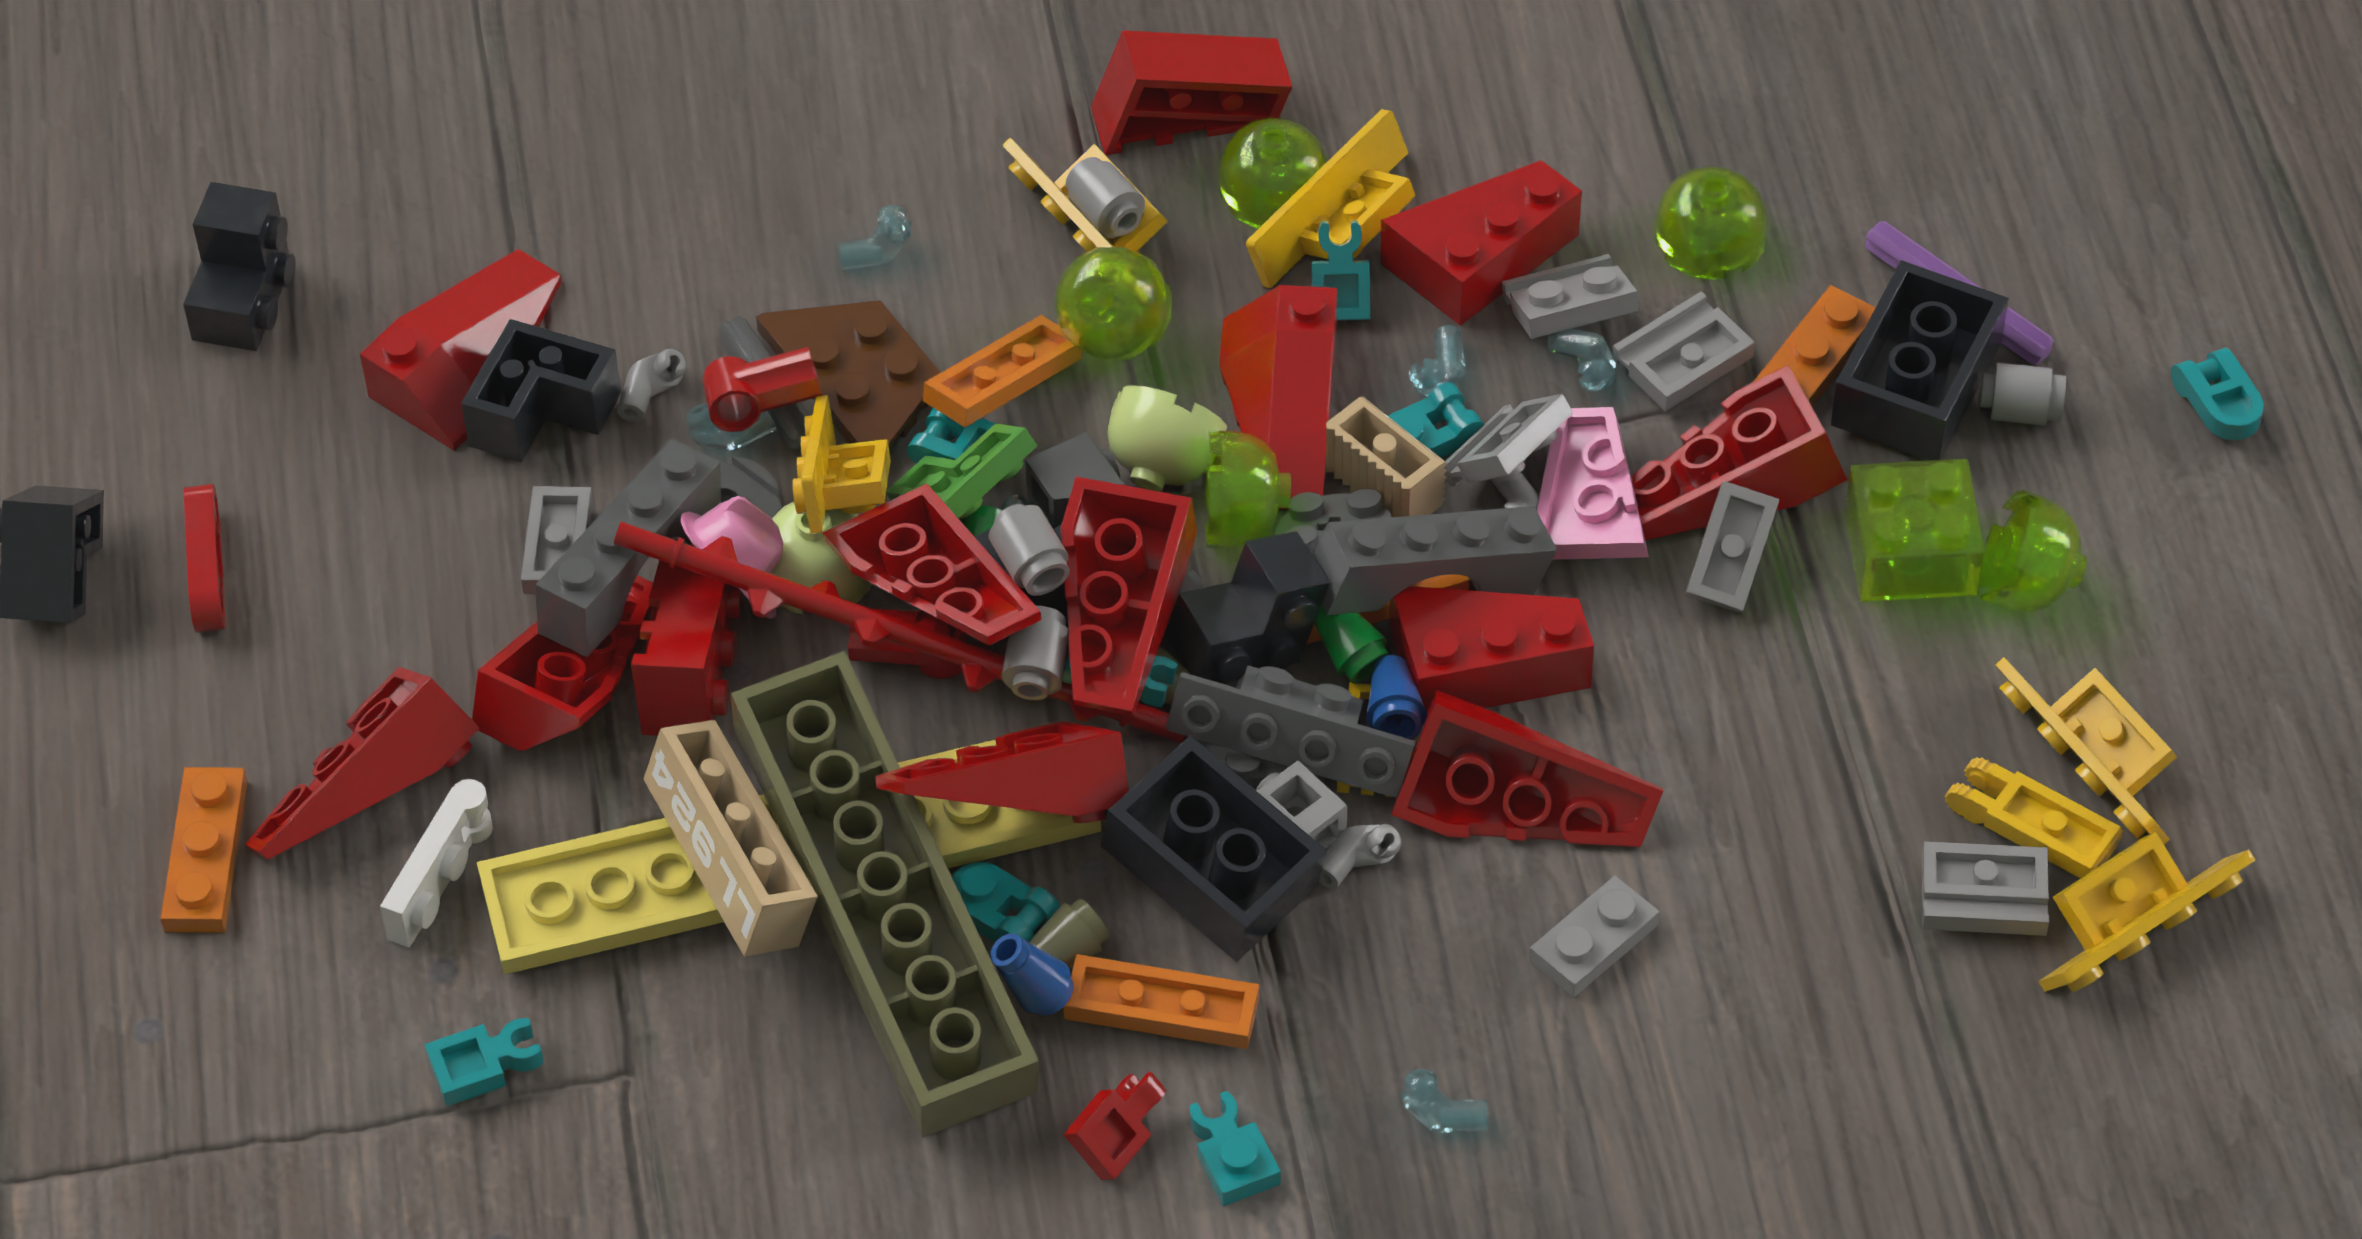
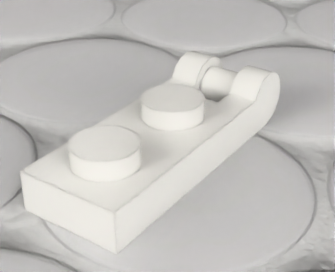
(435, 861)

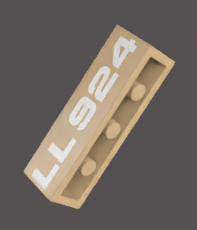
(730, 838)

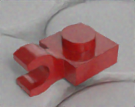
(1111, 1125)

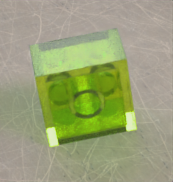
(1914, 530)

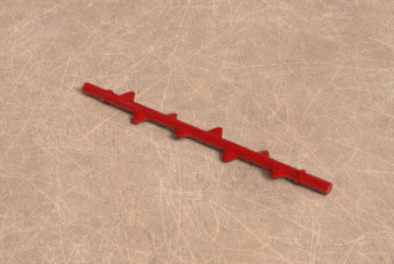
(927, 636)

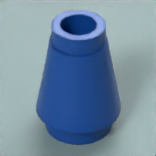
(1394, 699)
(1034, 976)

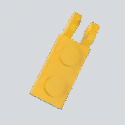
(2035, 817)

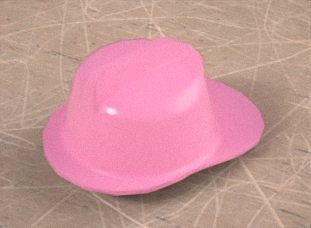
(752, 531)

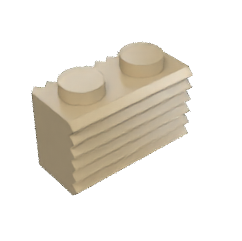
(1380, 455)

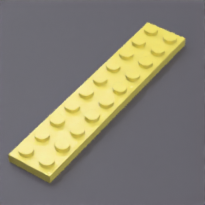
(643, 887)

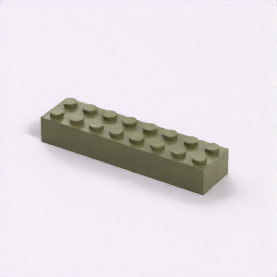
(885, 895)

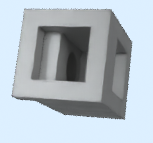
(1306, 803)

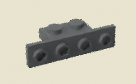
(1291, 723)

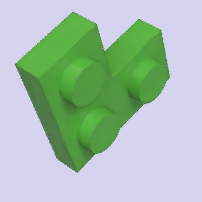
(969, 477)

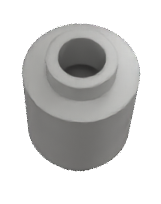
(1105, 197)
(2023, 394)
(1029, 549)
(1037, 657)

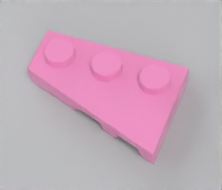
(1589, 490)

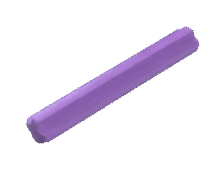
(2018, 334)

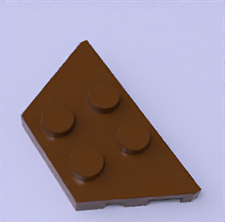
(861, 362)

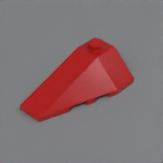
(1760, 442)
(934, 563)
(1124, 578)
(546, 689)
(396, 740)
(1038, 769)
(1506, 780)

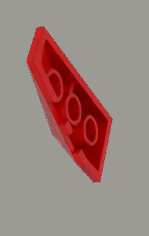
(437, 349)
(1280, 376)

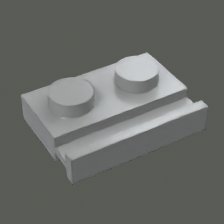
(1570, 296)
(1683, 351)
(1508, 440)
(1985, 888)

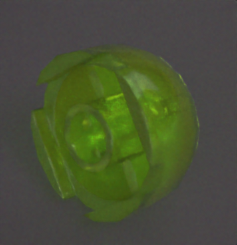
(1266, 167)
(1711, 222)
(1112, 303)
(1242, 489)
(2032, 556)

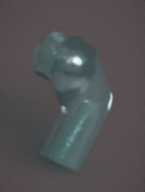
(882, 245)
(1592, 354)
(1446, 367)
(706, 434)
(1436, 1110)

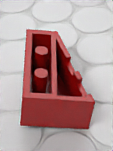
(1187, 84)
(1477, 237)
(1491, 644)
(685, 649)

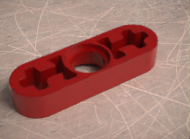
(204, 558)

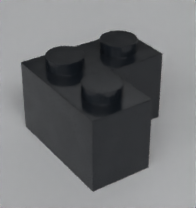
(240, 267)
(535, 379)
(45, 551)
(1254, 618)

